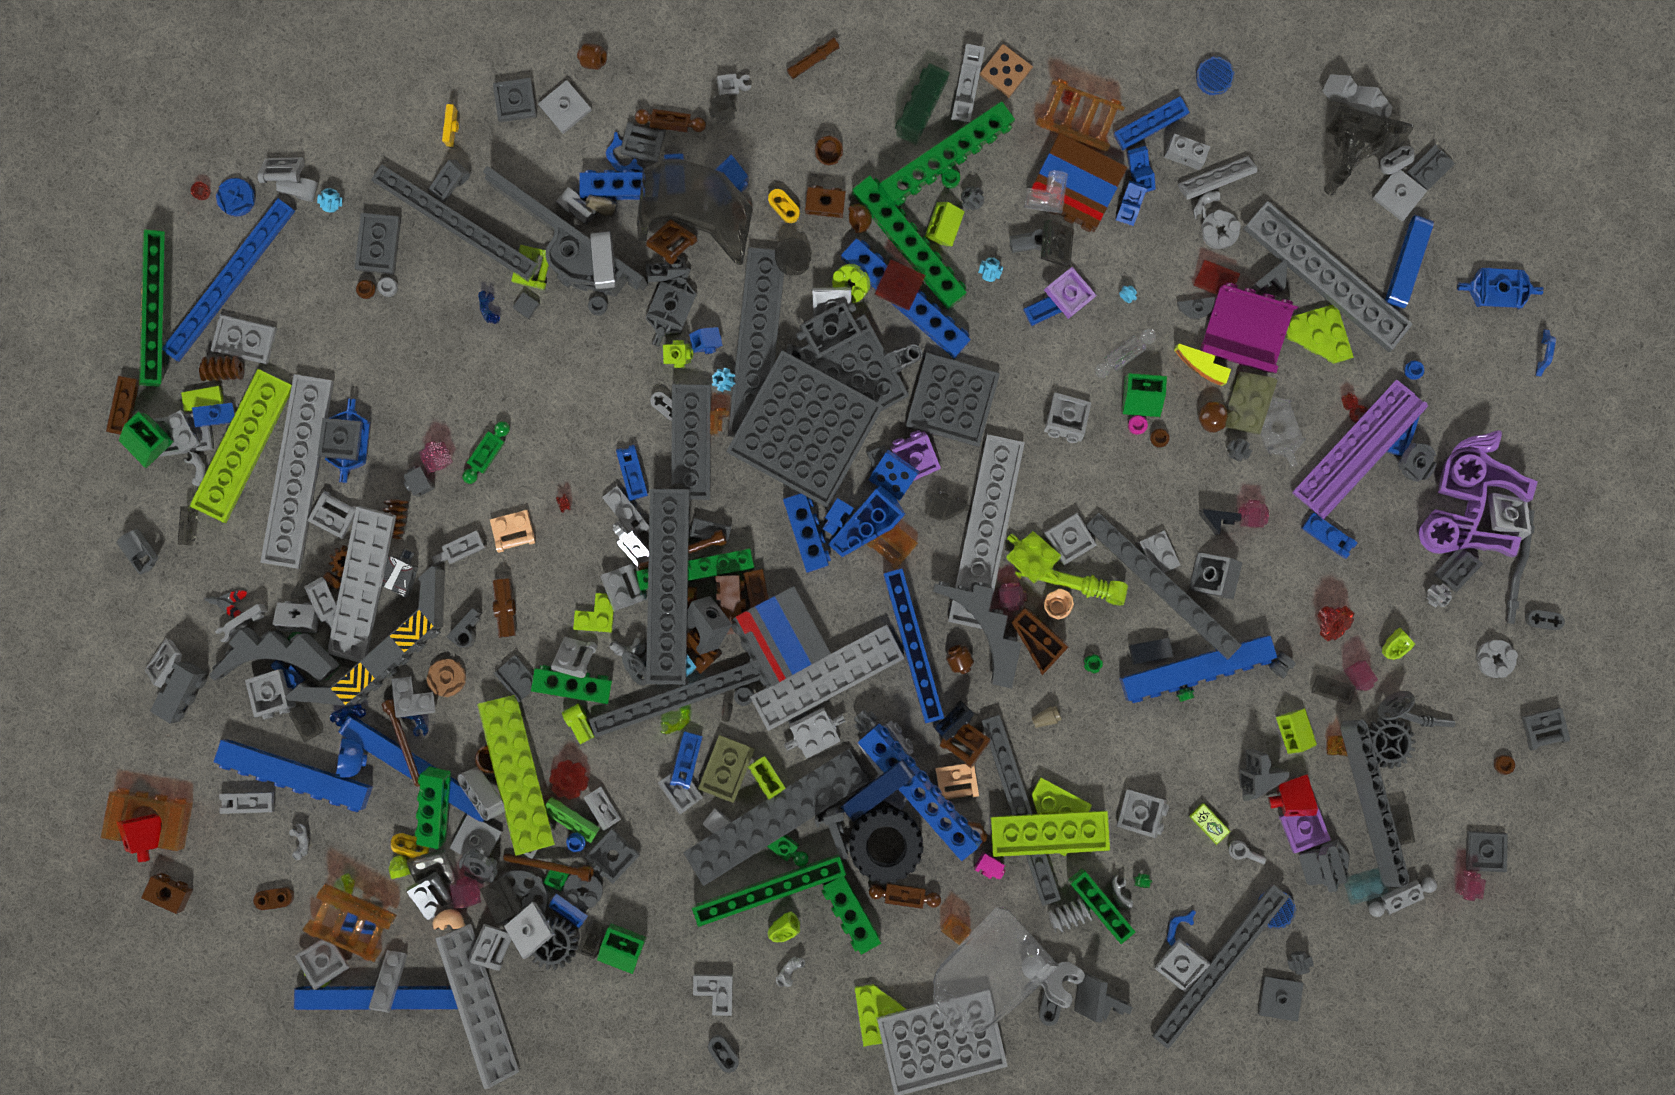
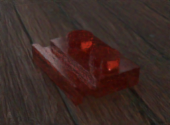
(1212, 276)

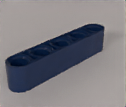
(878, 790)

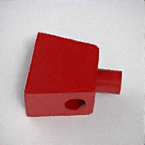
(1295, 798)
(140, 835)

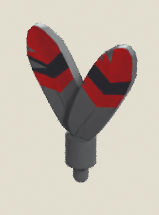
(224, 602)

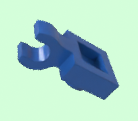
(292, 675)

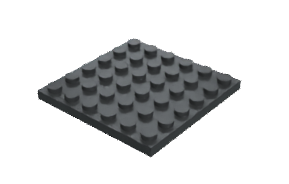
(804, 429)

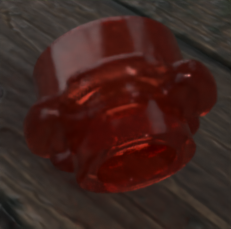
(1349, 401)

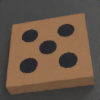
(1006, 70)

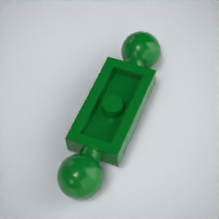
(485, 452)
(786, 848)

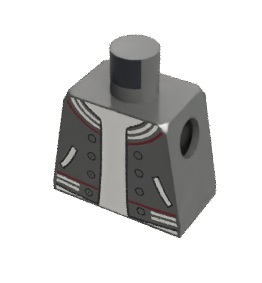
(400, 574)

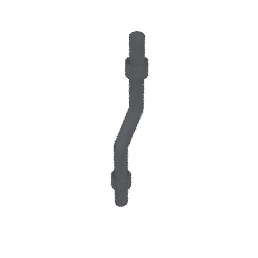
(1513, 603)

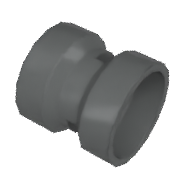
(1282, 665)

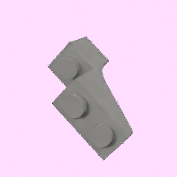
(1366, 99)

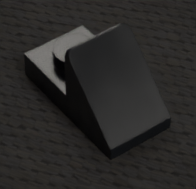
(1213, 519)

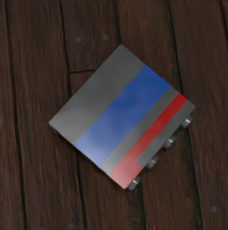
(780, 637)

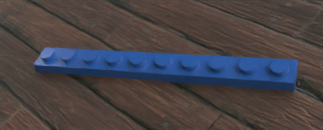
(228, 280)

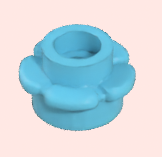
(1128, 294)

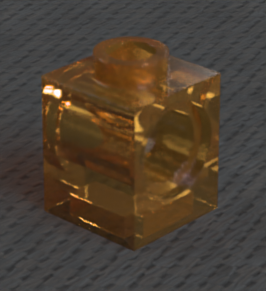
(950, 923)

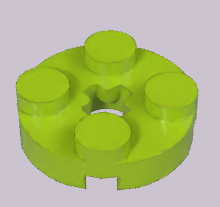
(857, 276)

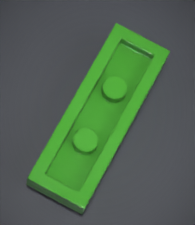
(571, 819)

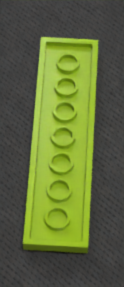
(241, 446)
(515, 774)

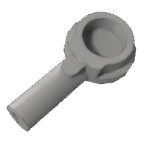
(1239, 850)

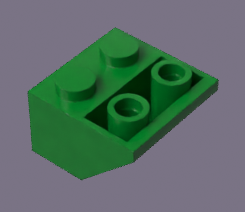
(1144, 394)
(144, 438)
(621, 948)

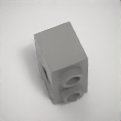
(1187, 151)
(288, 617)

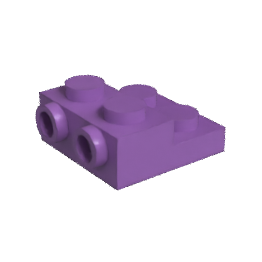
(917, 452)

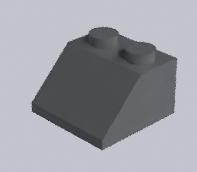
(1215, 575)

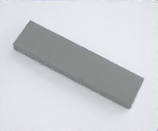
(1218, 177)

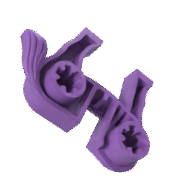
(1466, 477)

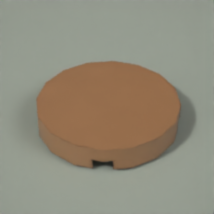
(445, 672)

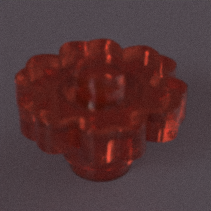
(1335, 621)
(569, 779)

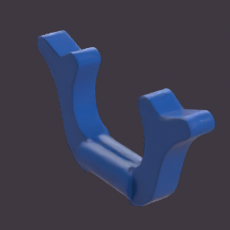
(615, 163)
(1550, 341)
(1173, 925)

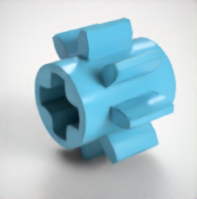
(329, 200)
(990, 269)
(723, 379)

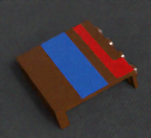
(1089, 182)

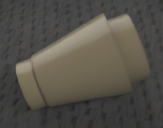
(601, 204)
(1047, 717)

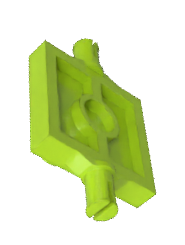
(1033, 557)

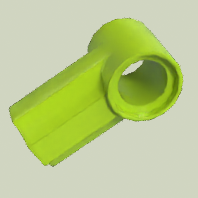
(576, 719)

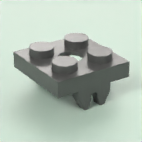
(612, 869)

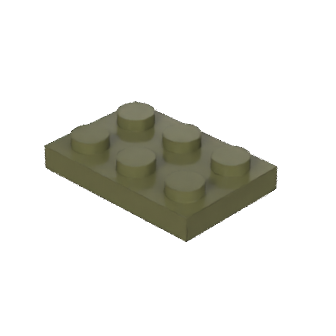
(1250, 402)
(726, 768)

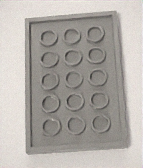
(929, 1052)

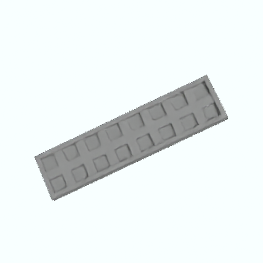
(361, 583)
(827, 677)
(477, 1007)

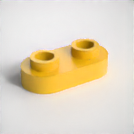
(784, 206)
(409, 848)

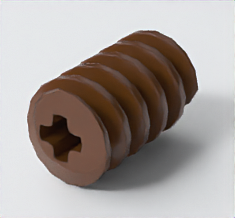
(221, 369)
(396, 508)

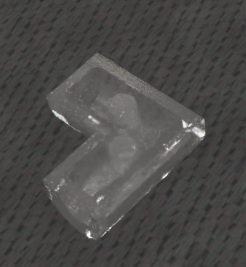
(1050, 199)

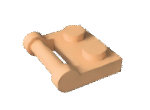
(509, 525)
(957, 775)

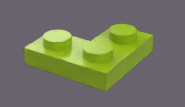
(599, 620)

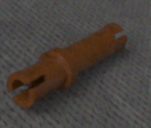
(810, 60)

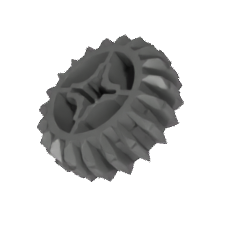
(1401, 734)
(569, 945)

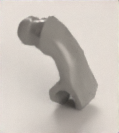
(1207, 197)
(200, 468)
(635, 648)
(303, 847)
(1120, 899)
(784, 976)

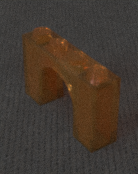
(173, 813)

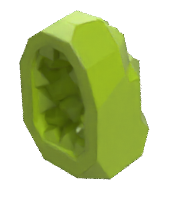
(1397, 645)
(399, 867)
(784, 928)

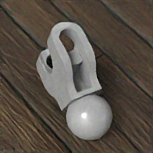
(1053, 984)

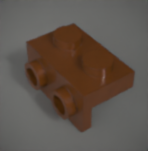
(701, 661)

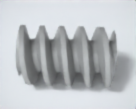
(1069, 915)

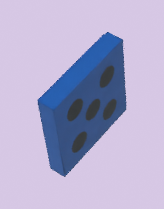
(894, 474)

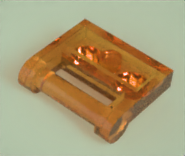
(899, 541)

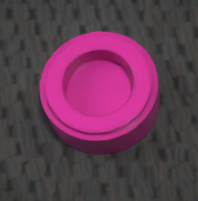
(1137, 425)

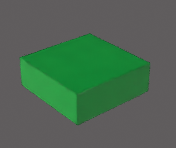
(556, 879)

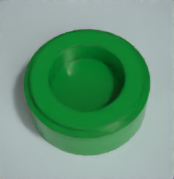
(951, 179)

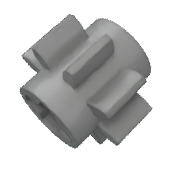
(1439, 595)

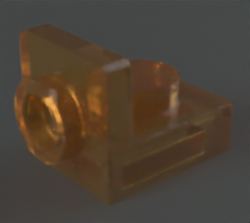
(715, 423)
(1336, 746)

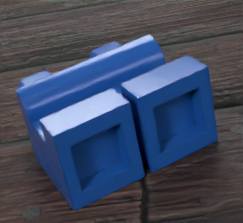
(835, 514)

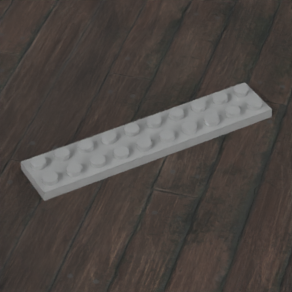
(296, 472)
(988, 520)

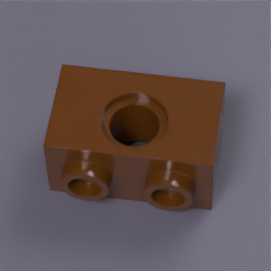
(833, 209)
(156, 893)

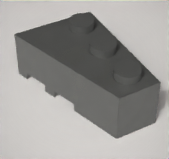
(179, 692)

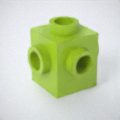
(677, 353)

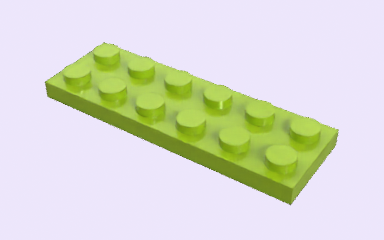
(1050, 833)

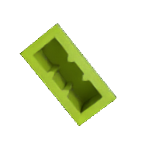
(944, 223)
(1296, 731)
(766, 777)

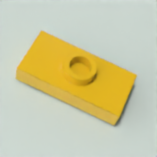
(451, 125)

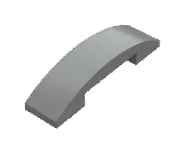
(968, 83)

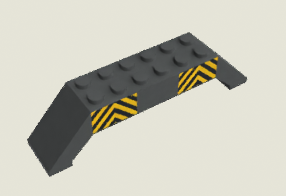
(389, 653)

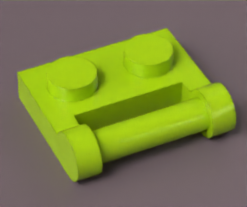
(533, 254)

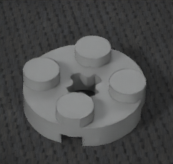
(1230, 225)
(1507, 658)

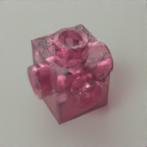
(435, 456)

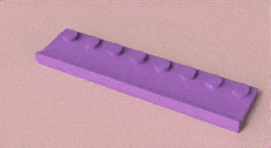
(1360, 449)

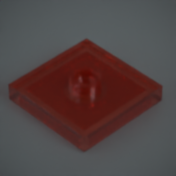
(899, 285)

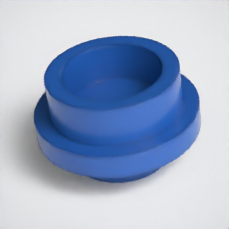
(1414, 370)
(576, 842)

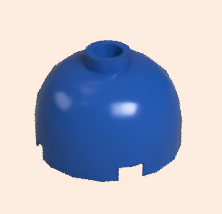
(350, 758)

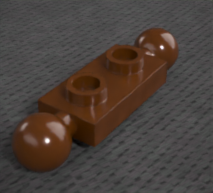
(670, 120)
(904, 895)

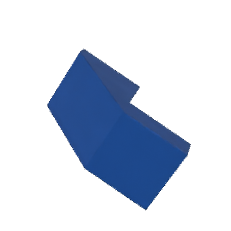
(1139, 167)

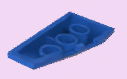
(872, 519)

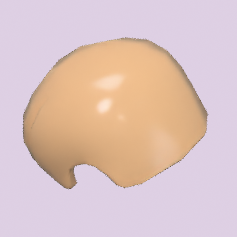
(1058, 604)
(448, 917)

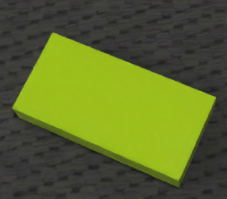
(202, 397)

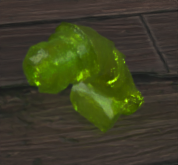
(683, 720)
(348, 883)

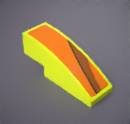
(1203, 364)

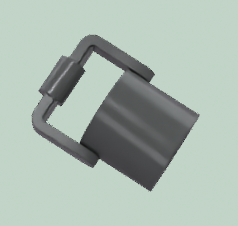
(135, 548)

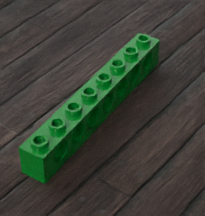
(998, 115)
(934, 282)

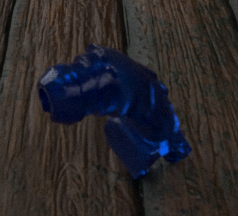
(487, 314)
(340, 715)
(420, 724)

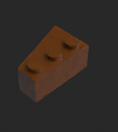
(730, 596)
(1039, 639)

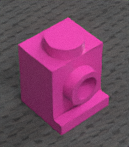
(990, 866)

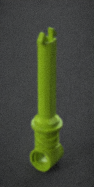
(1114, 592)

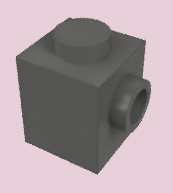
(418, 481)

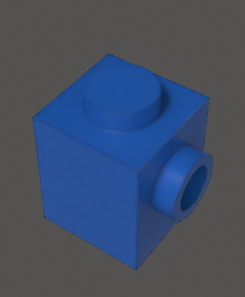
(706, 340)

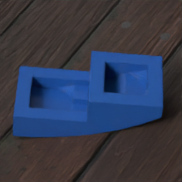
(1131, 203)

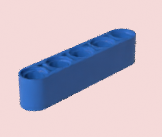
(1409, 261)

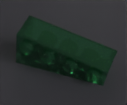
(922, 103)

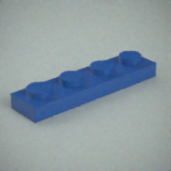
(1151, 123)

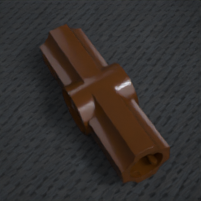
(504, 607)

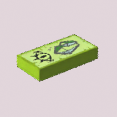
(1209, 823)

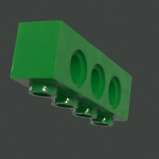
(541, 685)
(432, 823)
(1101, 906)
(870, 938)

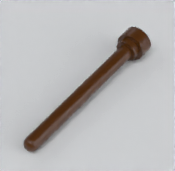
(717, 538)
(388, 708)
(584, 873)

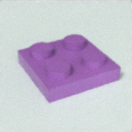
(1070, 292)
(1304, 831)

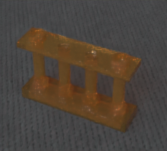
(1082, 134)
(362, 909)

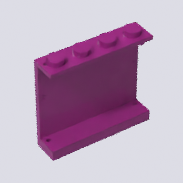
(1247, 327)

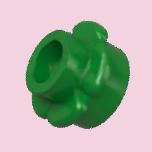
(1098, 663)
(1185, 694)
(1143, 881)

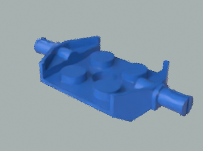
(1486, 291)
(347, 465)

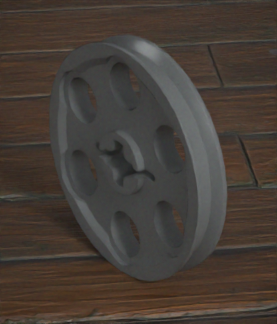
(521, 889)

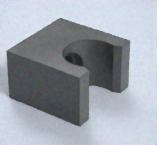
(710, 623)

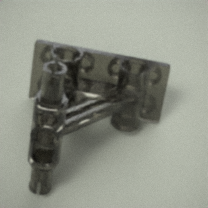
(1354, 126)

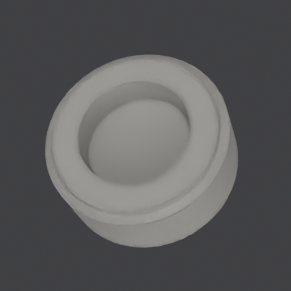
(387, 286)

